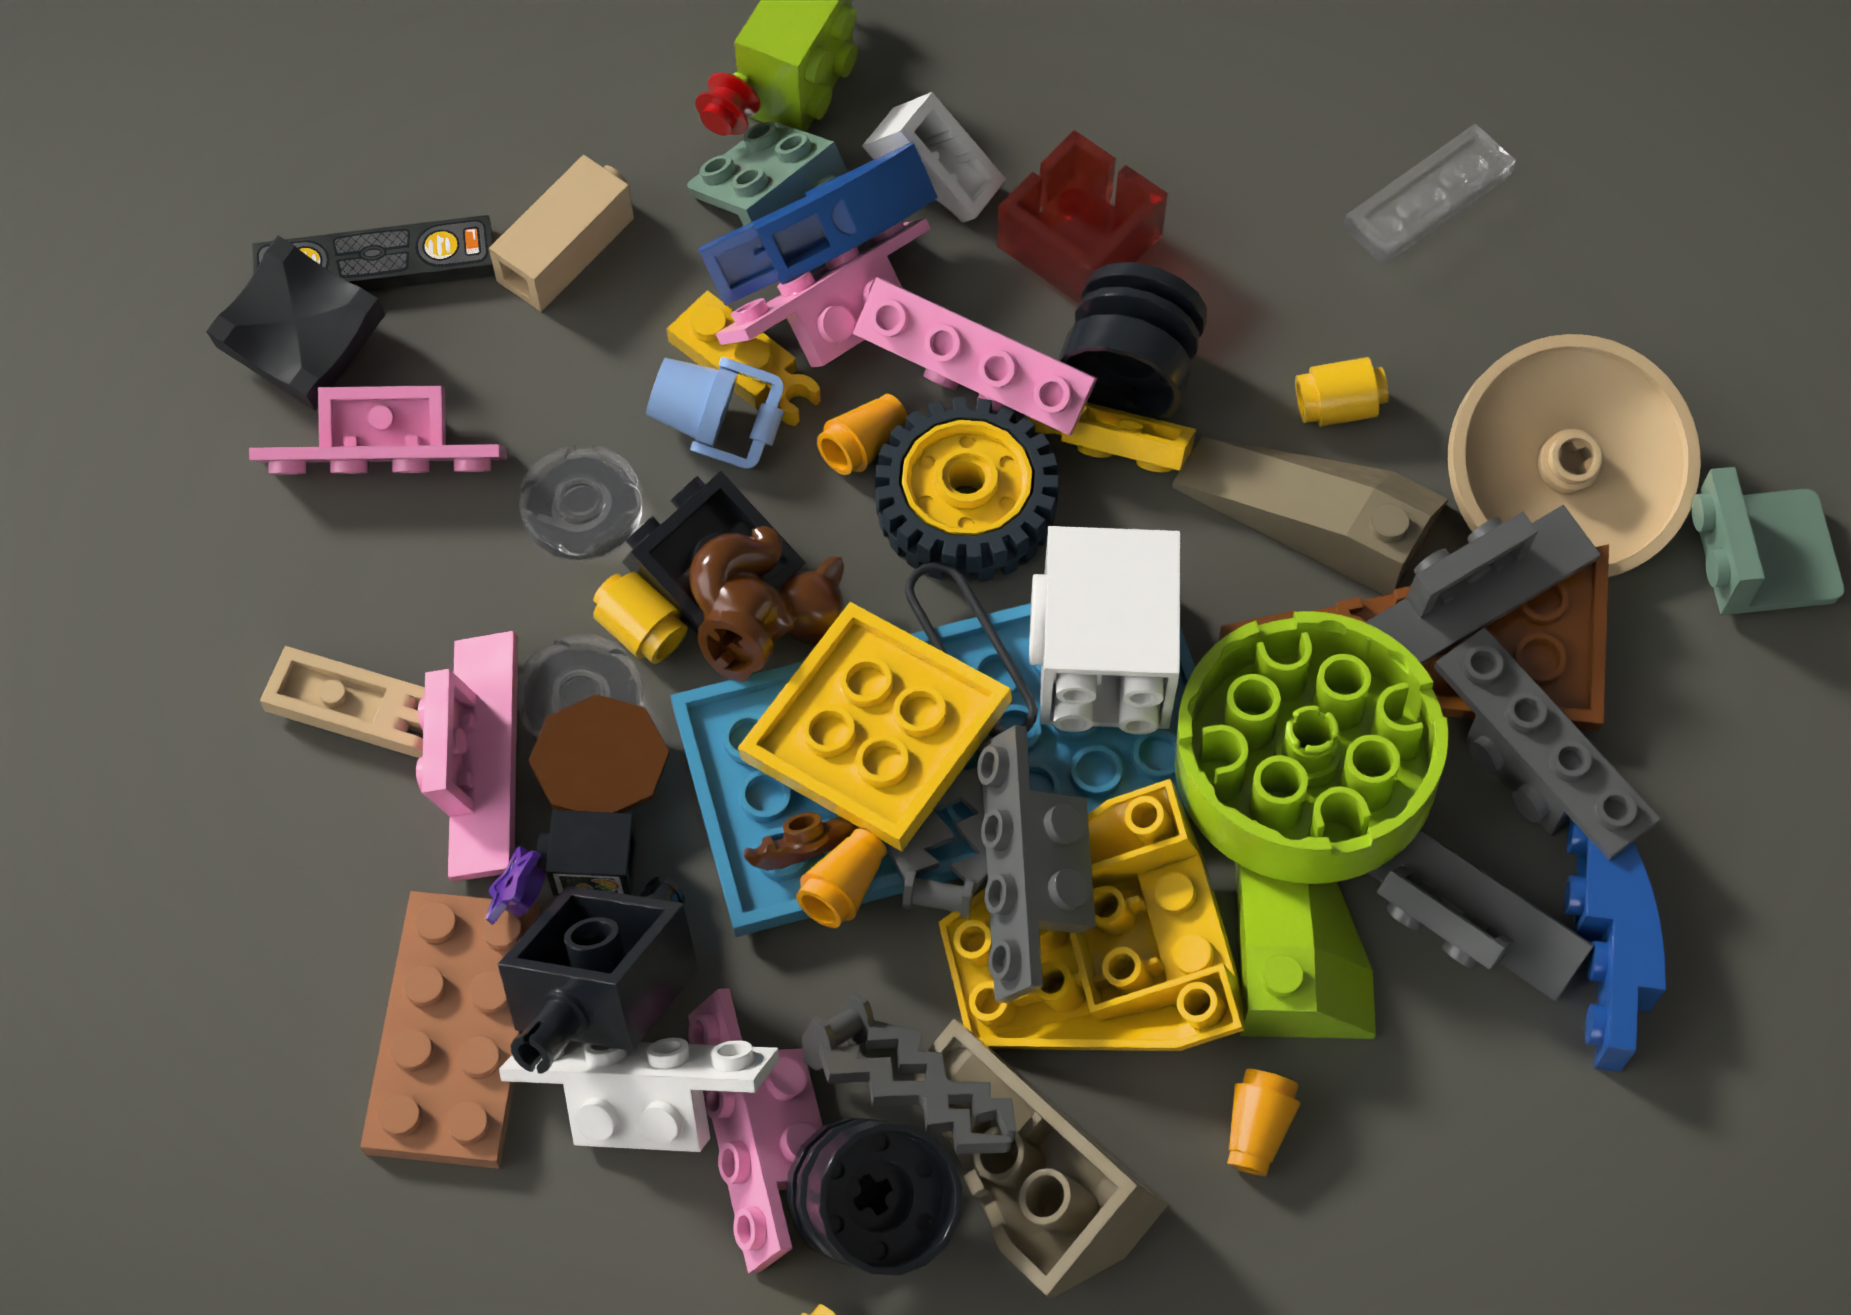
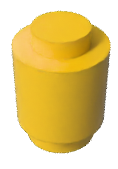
(1341, 392)
(639, 617)

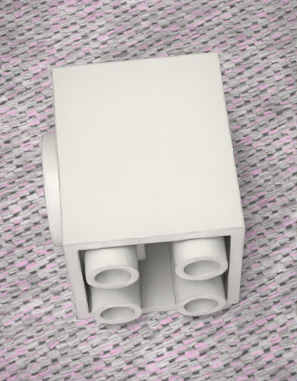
(1107, 628)

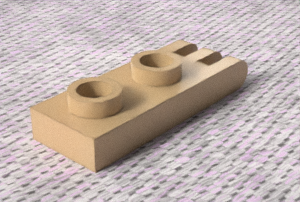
(345, 700)

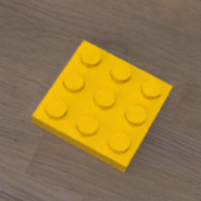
(875, 725)

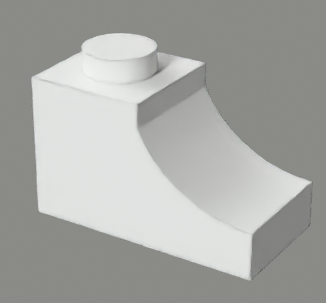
(953, 161)

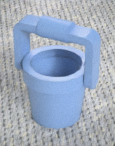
(697, 400)

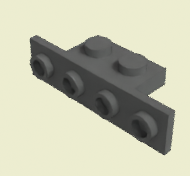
(1485, 580)
(1540, 751)
(1034, 864)
(1478, 916)

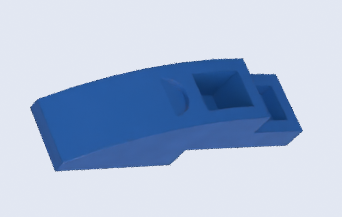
(819, 225)
(1620, 916)

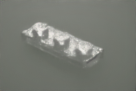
(1429, 194)

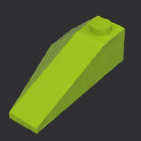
(1300, 961)

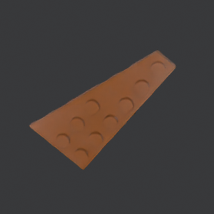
(1552, 637)

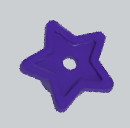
(517, 886)

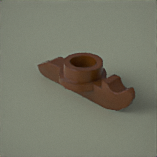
(803, 838)

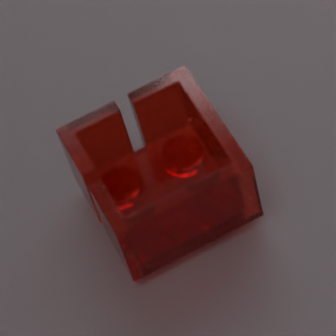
(1077, 222)

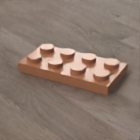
(446, 1036)

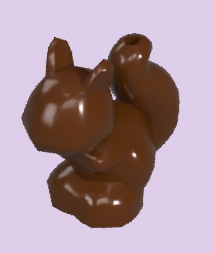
(748, 613)

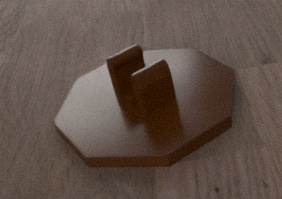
(599, 756)

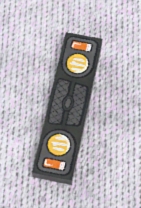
(401, 253)

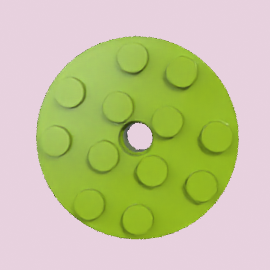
(1319, 807)

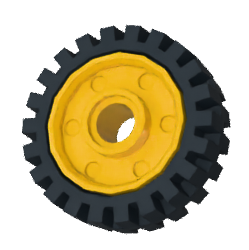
(974, 449)

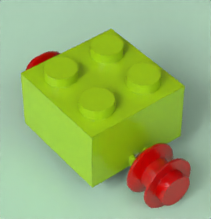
(784, 66)

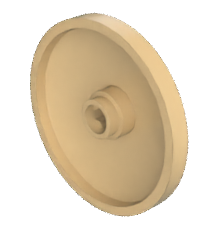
(1583, 430)

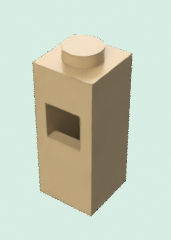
(562, 232)

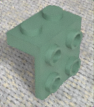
(767, 171)
(1764, 546)

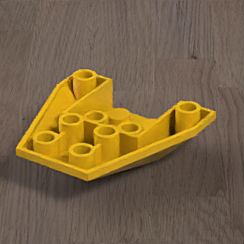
(1147, 973)

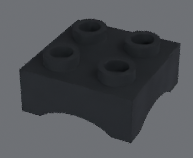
(296, 323)

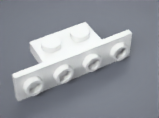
(649, 1093)

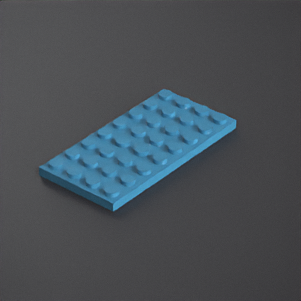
(747, 805)

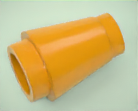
(858, 435)
(840, 880)
(1260, 1119)

